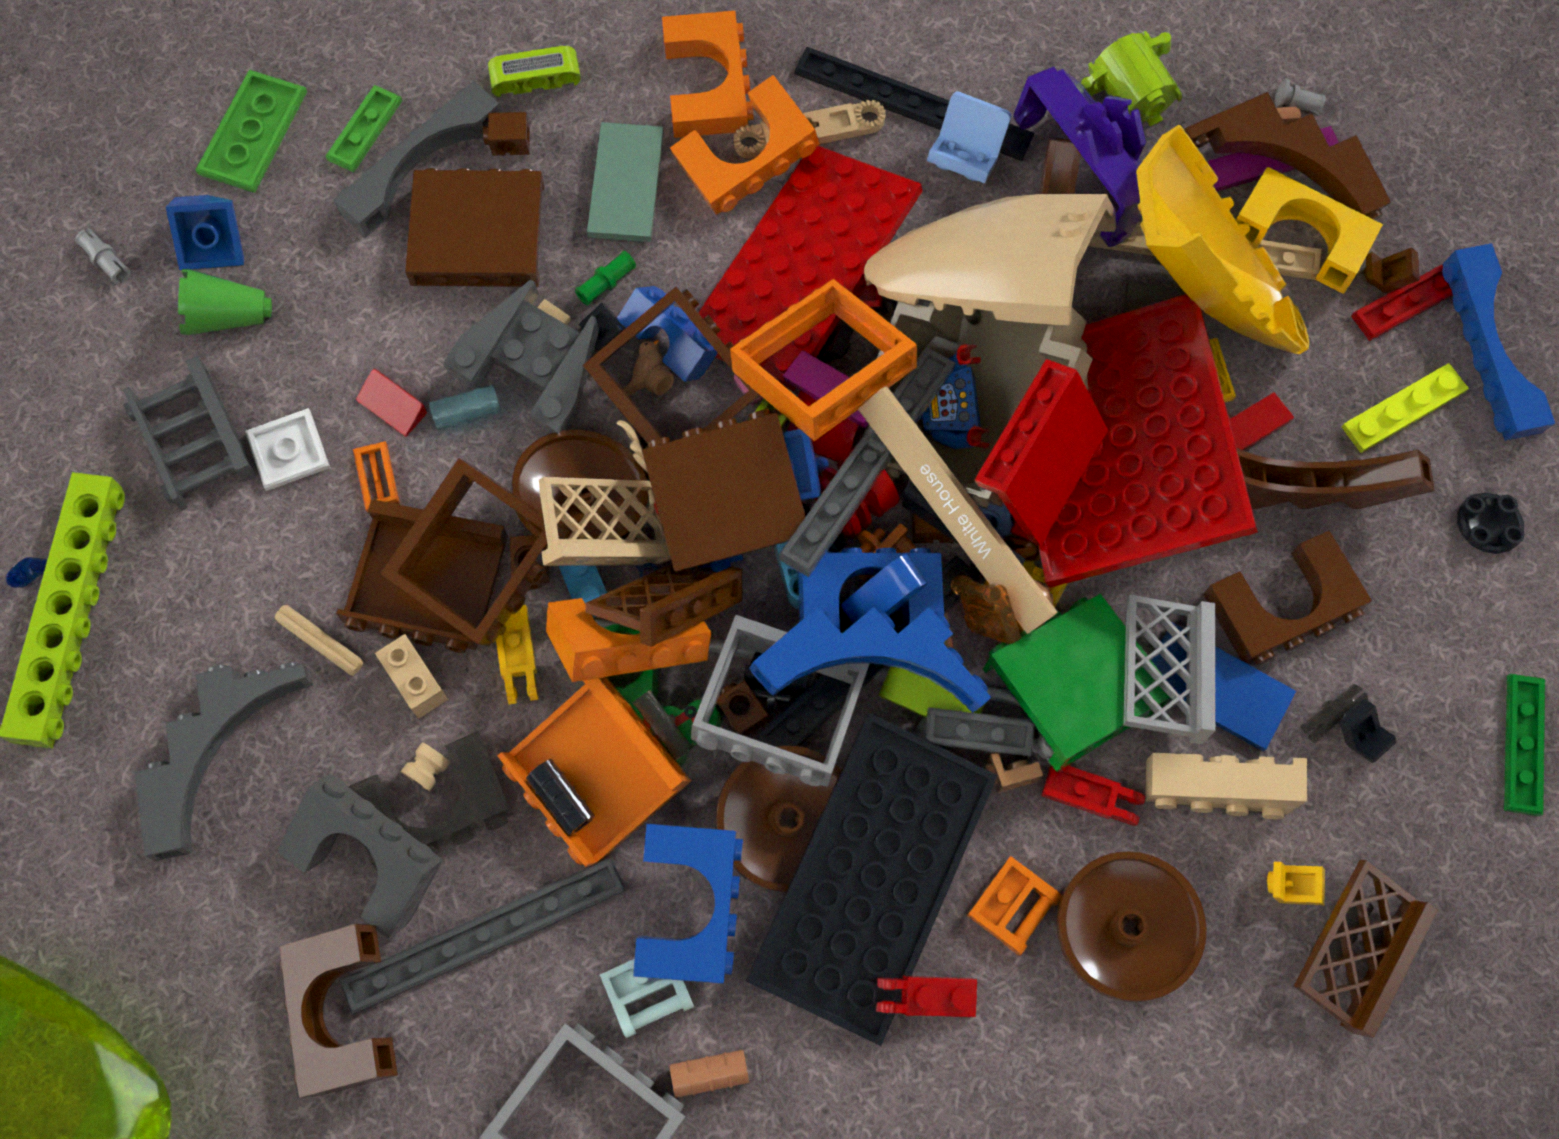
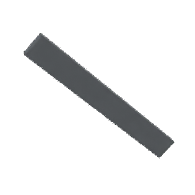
(861, 469)
(481, 936)

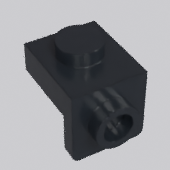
(607, 323)
(837, 344)
(1364, 733)

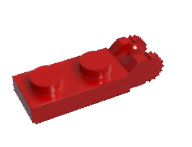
(1091, 793)
(931, 996)

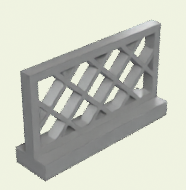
(1198, 673)

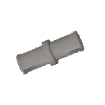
(103, 256)

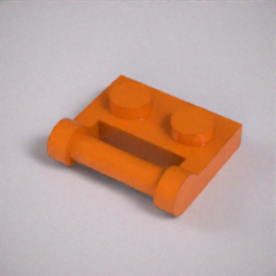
(1005, 897)

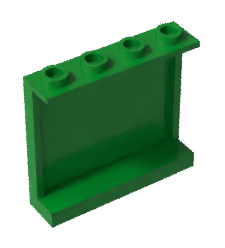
(1074, 678)

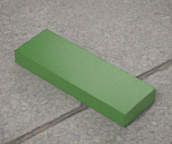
(364, 128)

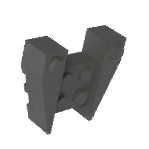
(533, 349)

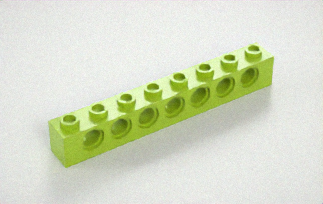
(47, 624)

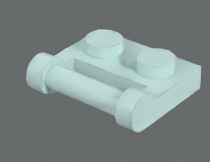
(626, 989)

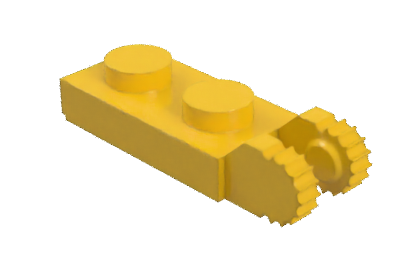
(517, 655)

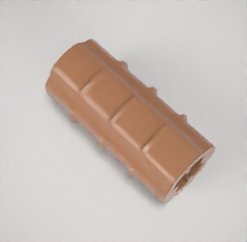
(709, 1073)

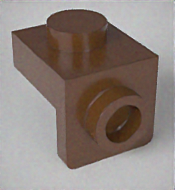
(1392, 271)

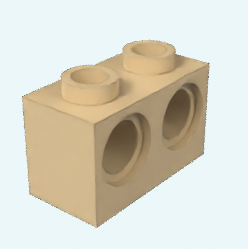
(411, 676)

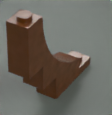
(1259, 130)

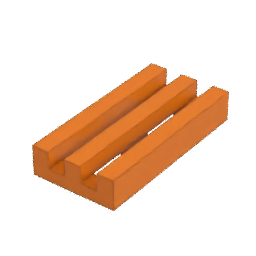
(370, 450)

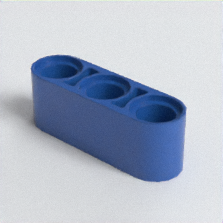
(886, 590)

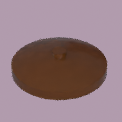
(577, 456)
(772, 817)
(1131, 926)

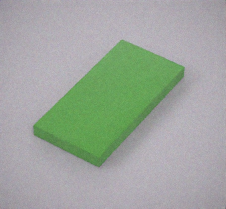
(251, 131)

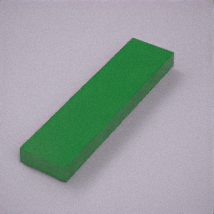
(1524, 745)

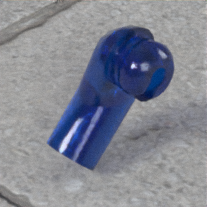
(25, 572)

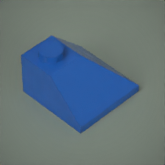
(204, 232)

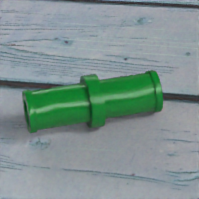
(605, 278)

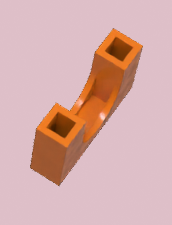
(718, 38)
(727, 183)
(596, 652)

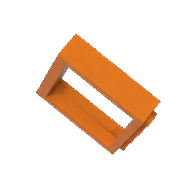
(845, 399)

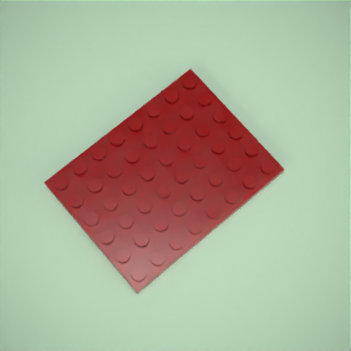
(1169, 460)

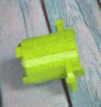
(1134, 72)

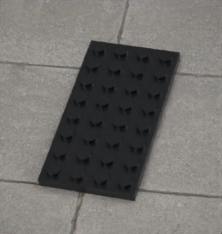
(872, 877)

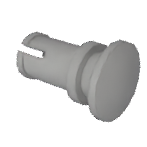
(1295, 97)

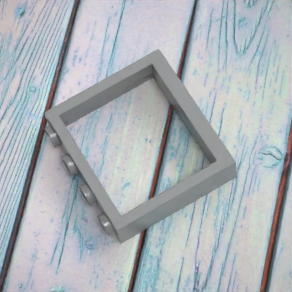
(760, 638)
(609, 1061)

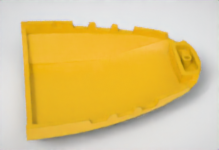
(1207, 248)

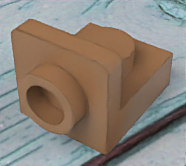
(1018, 773)

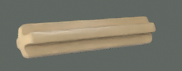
(319, 640)

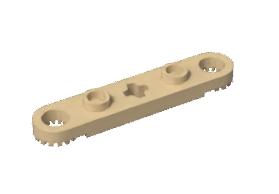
(830, 125)

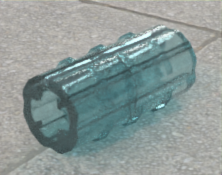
(465, 407)

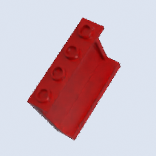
(1044, 450)

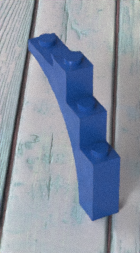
(872, 639)

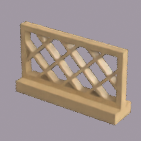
(600, 551)

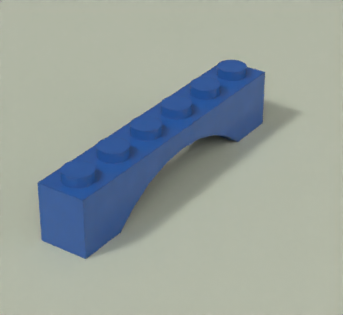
(1516, 402)

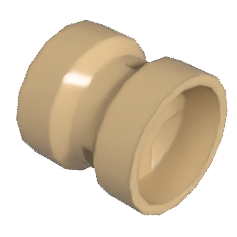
(426, 764)

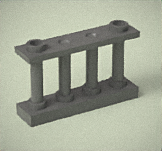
(210, 408)

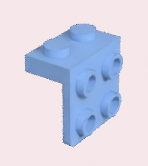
(970, 137)

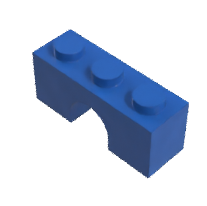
(688, 349)

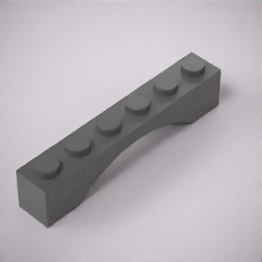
(370, 197)

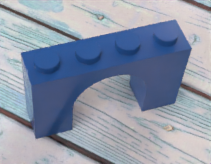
(835, 569)
(704, 954)

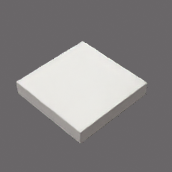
(287, 449)

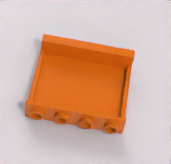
(607, 759)

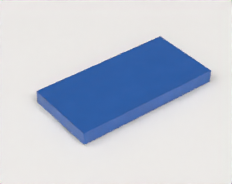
(1245, 699)

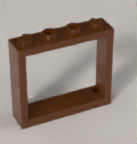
(618, 395)
(429, 526)

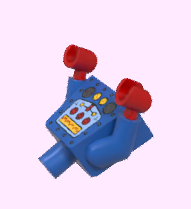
(954, 411)

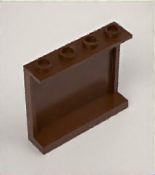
(474, 228)
(724, 490)
(455, 570)

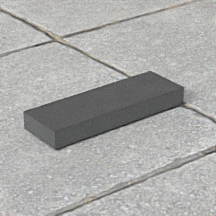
(979, 731)

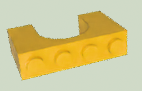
(1344, 229)

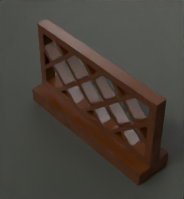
(669, 601)
(1386, 964)

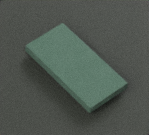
(625, 182)

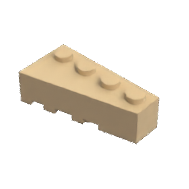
(1226, 784)

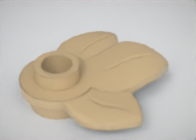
(637, 445)

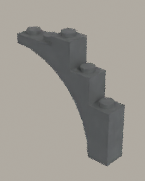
(169, 790)

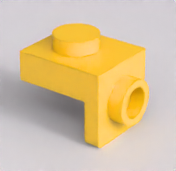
(1297, 884)

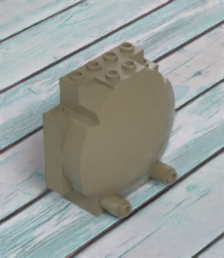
(1009, 363)

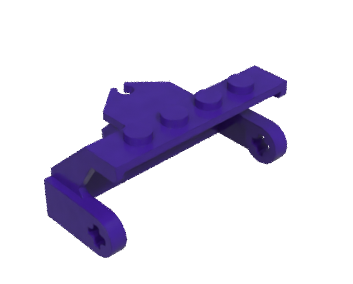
(1101, 133)

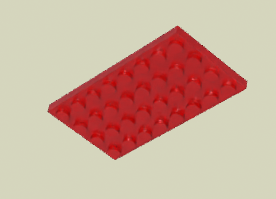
(815, 231)

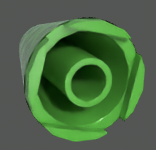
(219, 304)

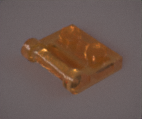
(989, 614)

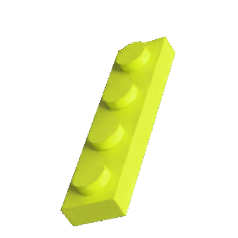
(1404, 408)

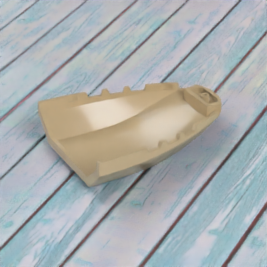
(997, 257)

